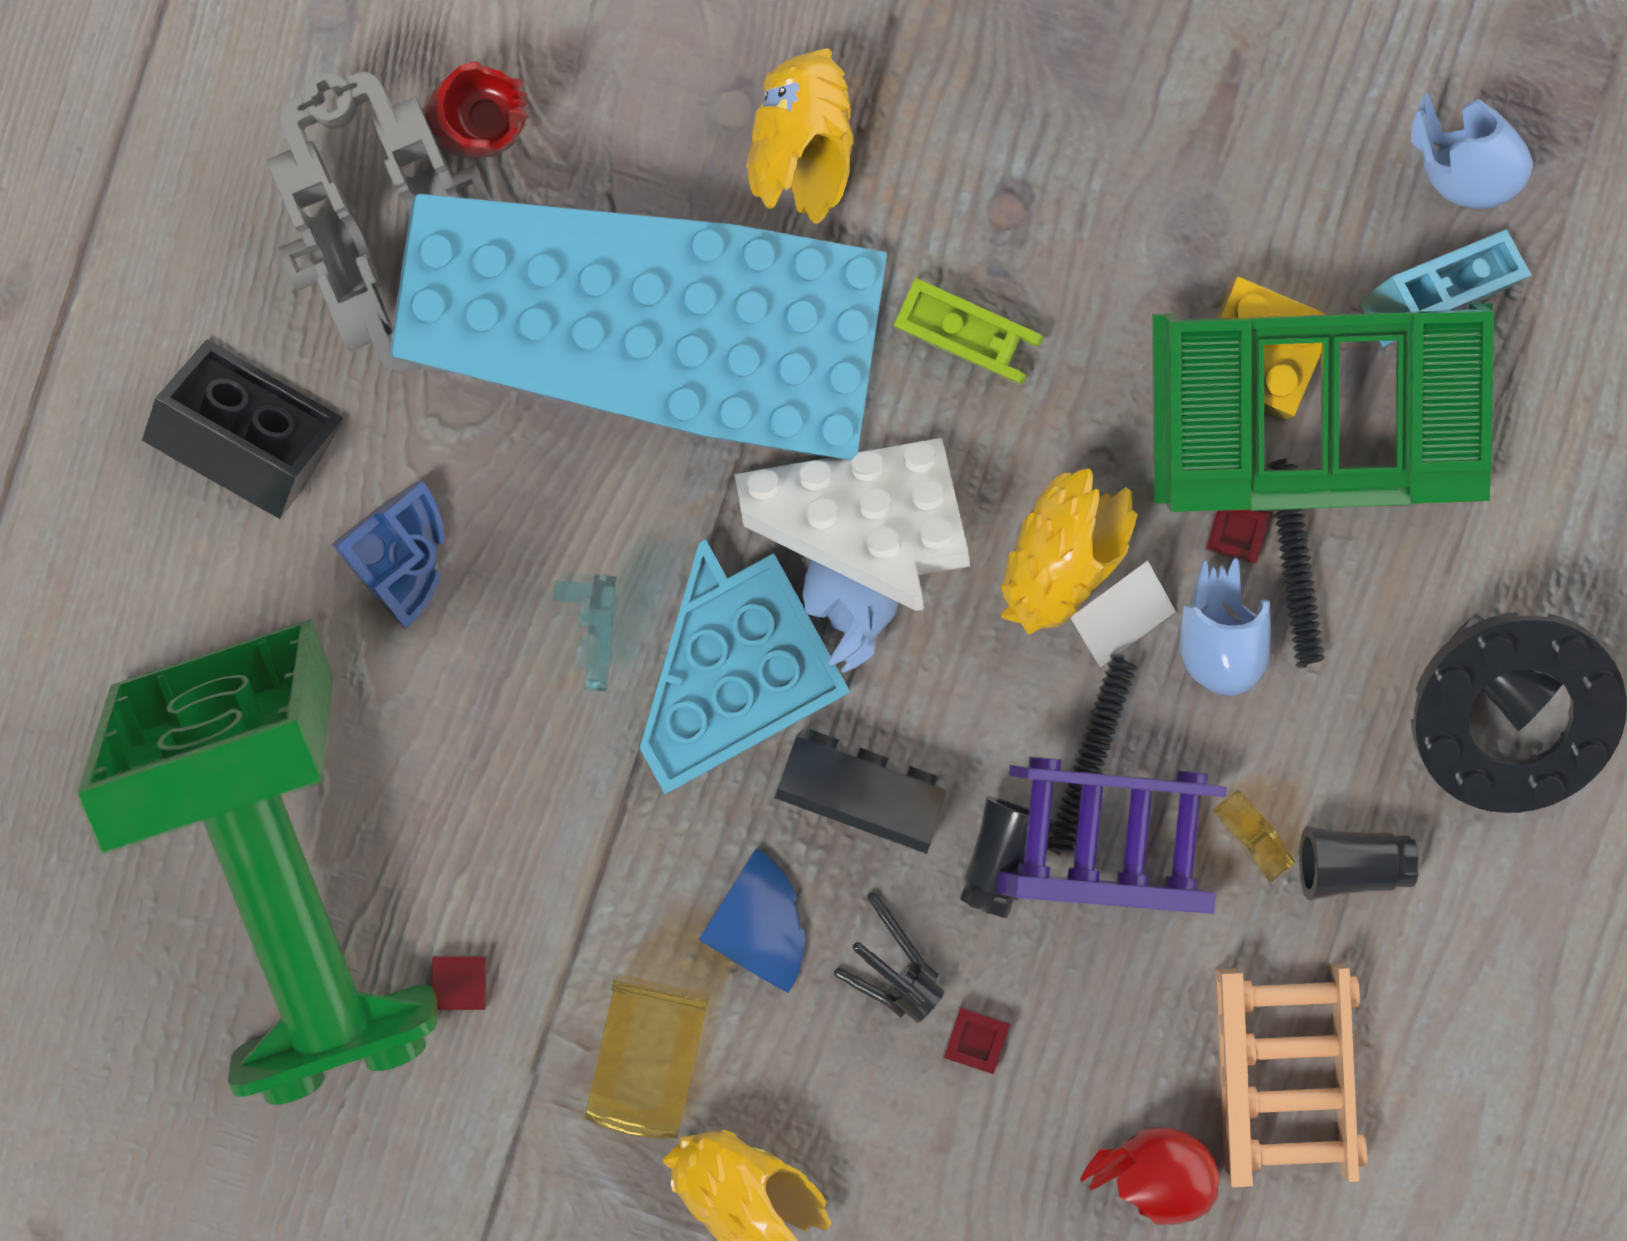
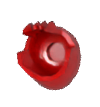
(476, 111)
(1161, 1174)

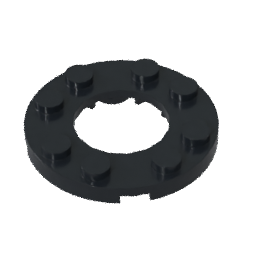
(1504, 646)

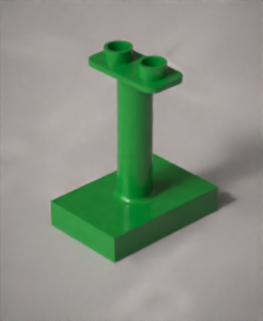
(220, 748)

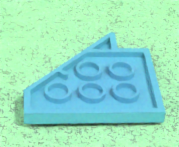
(734, 669)

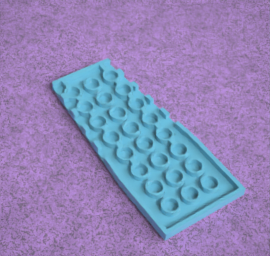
(646, 317)

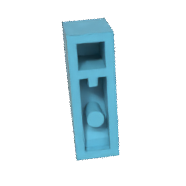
(1451, 279)

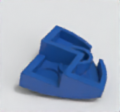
(397, 552)
(760, 923)

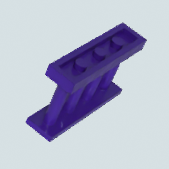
(1083, 881)

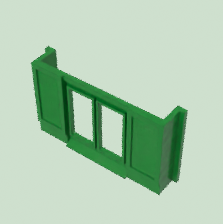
(1213, 411)

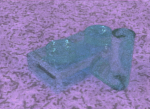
(597, 614)

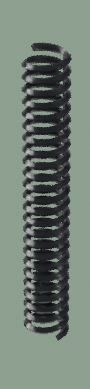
(1297, 574)
(1093, 754)

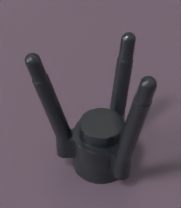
(911, 991)

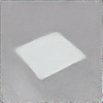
(1123, 613)

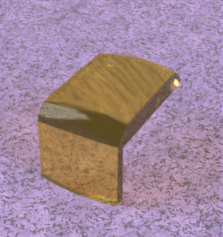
(646, 1057)

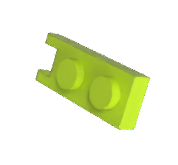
(963, 329)

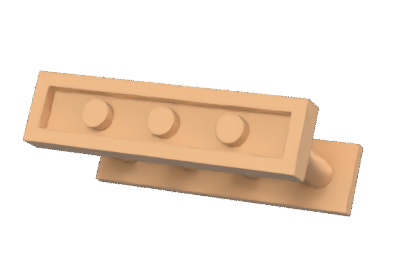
(1244, 1103)

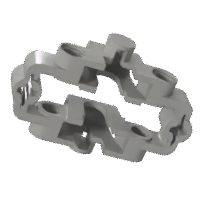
(334, 239)

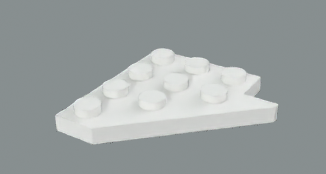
(864, 517)

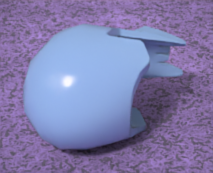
(1475, 165)
(851, 610)
(1217, 648)

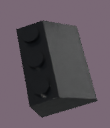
(241, 428)
(861, 791)

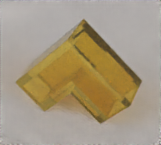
(1254, 835)

